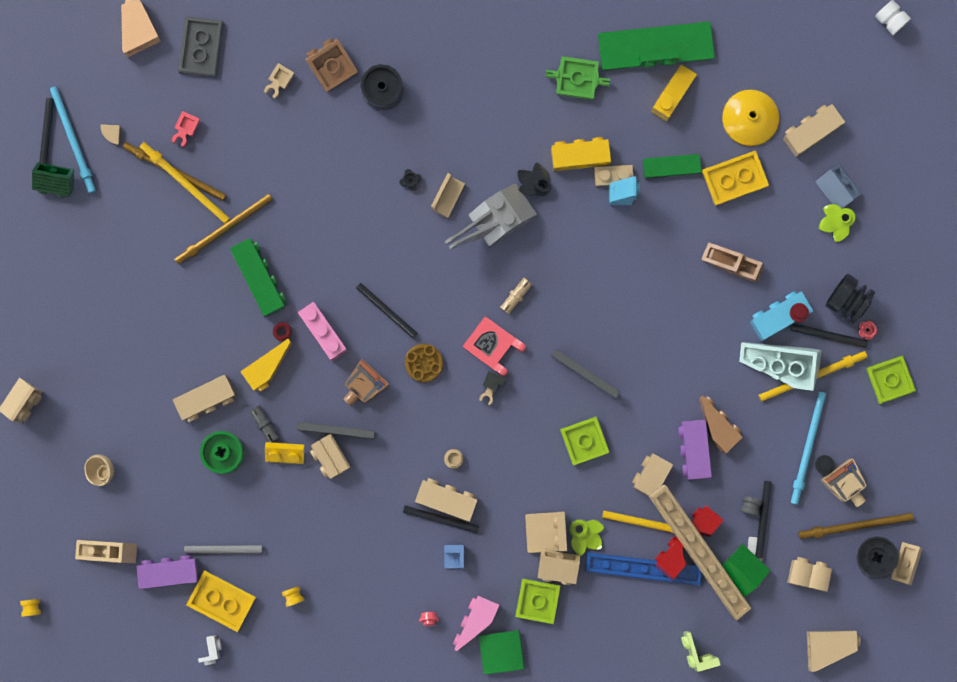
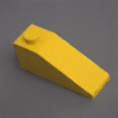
(673, 93)
(264, 369)

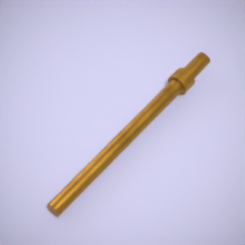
(140, 154)
(192, 250)
(818, 531)

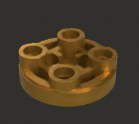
(423, 363)

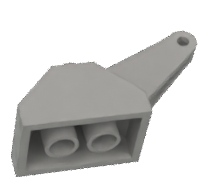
(496, 218)

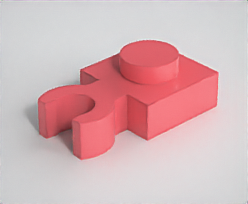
(186, 126)

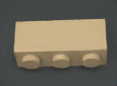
(813, 129)
(205, 398)
(446, 499)

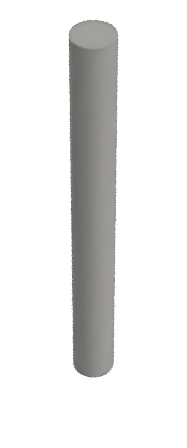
(223, 549)

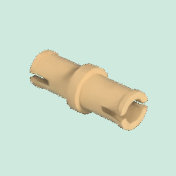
(516, 295)

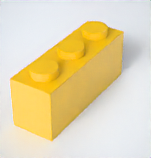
(580, 154)

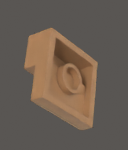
(330, 64)

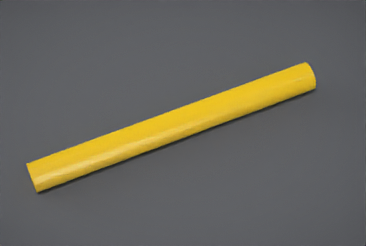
(636, 521)

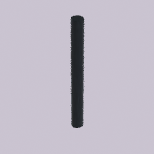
(46, 130)
(386, 310)
(829, 335)
(440, 519)
(763, 519)

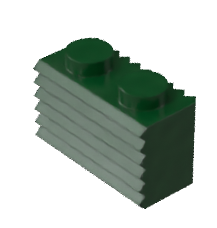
(53, 179)

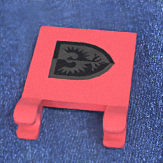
(490, 344)

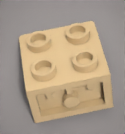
(546, 532)

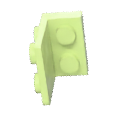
(706, 661)

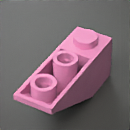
(480, 617)

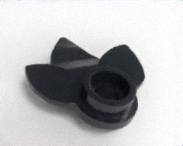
(531, 181)

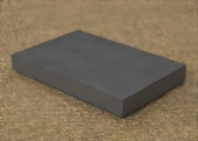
(200, 46)

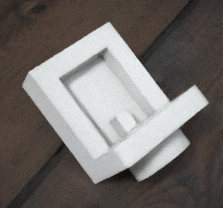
(214, 646)

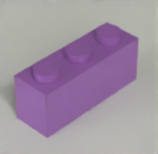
(695, 449)
(167, 572)

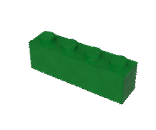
(257, 277)

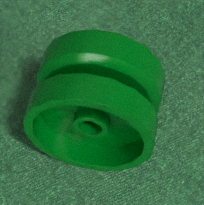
(211, 449)

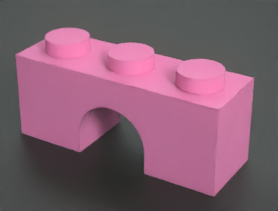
(322, 331)

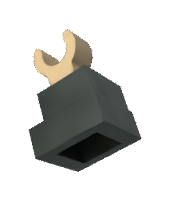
(492, 382)

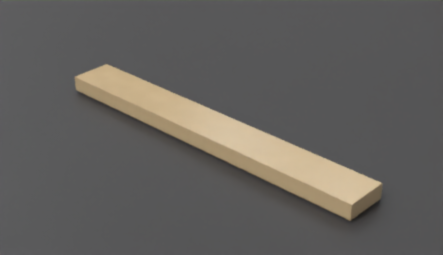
(700, 552)

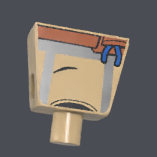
(846, 482)

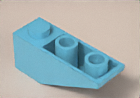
(623, 191)

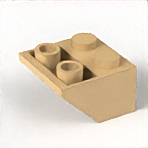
(20, 401)

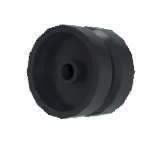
(384, 98)

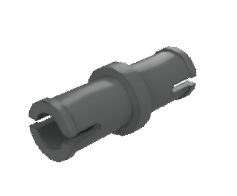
(264, 424)

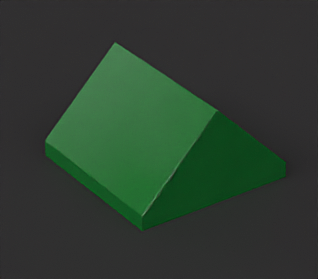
(745, 570)

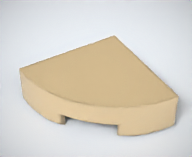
(111, 133)

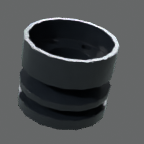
(850, 299)
(883, 548)

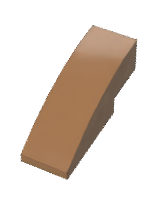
(733, 262)

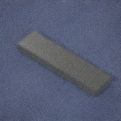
(585, 374)
(337, 430)

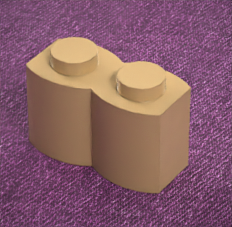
(809, 575)

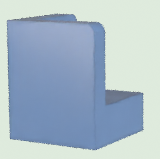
(454, 556)

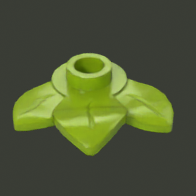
(834, 223)
(588, 537)

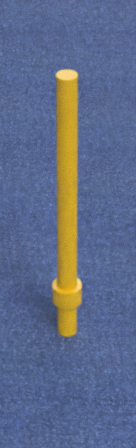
(156, 157)
(847, 362)

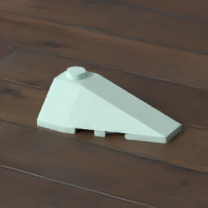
(788, 364)

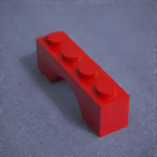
(672, 560)

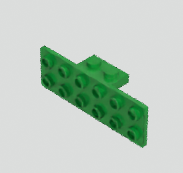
(656, 46)

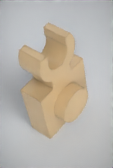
(280, 78)

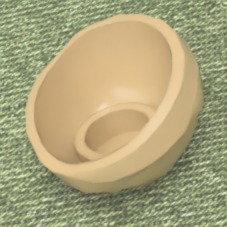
(99, 470)

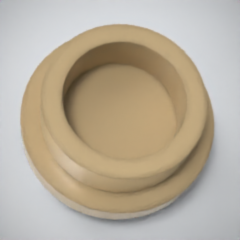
(453, 458)

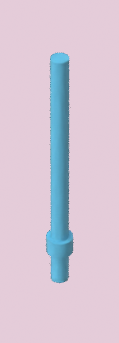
(85, 173)
(799, 483)

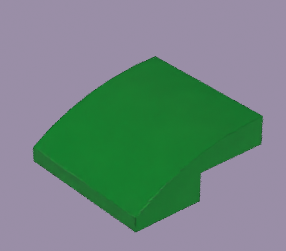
(501, 652)

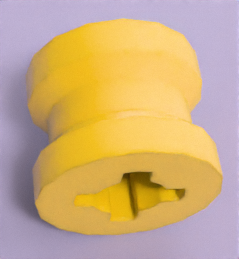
(293, 596)
(30, 607)

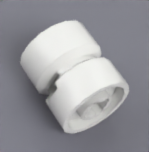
(892, 17)

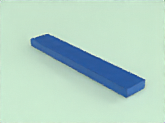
(638, 568)

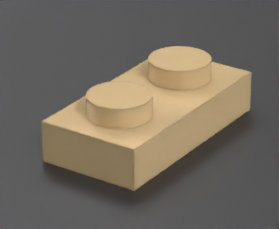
(607, 174)
(907, 563)

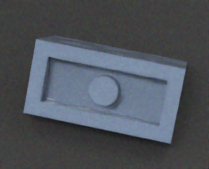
(838, 187)

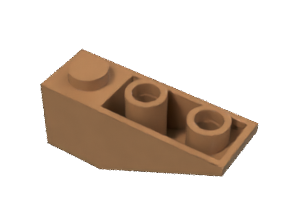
(719, 429)

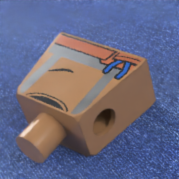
(364, 384)

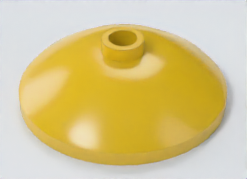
(750, 130)

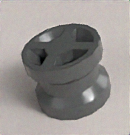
(751, 506)

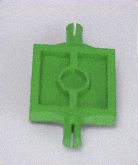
(577, 78)

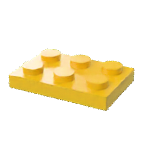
(735, 178)
(221, 601)

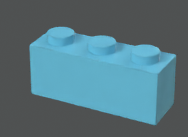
(777, 317)

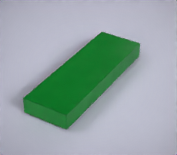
(671, 166)

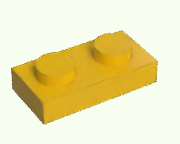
(284, 453)

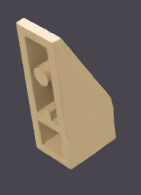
(106, 551)

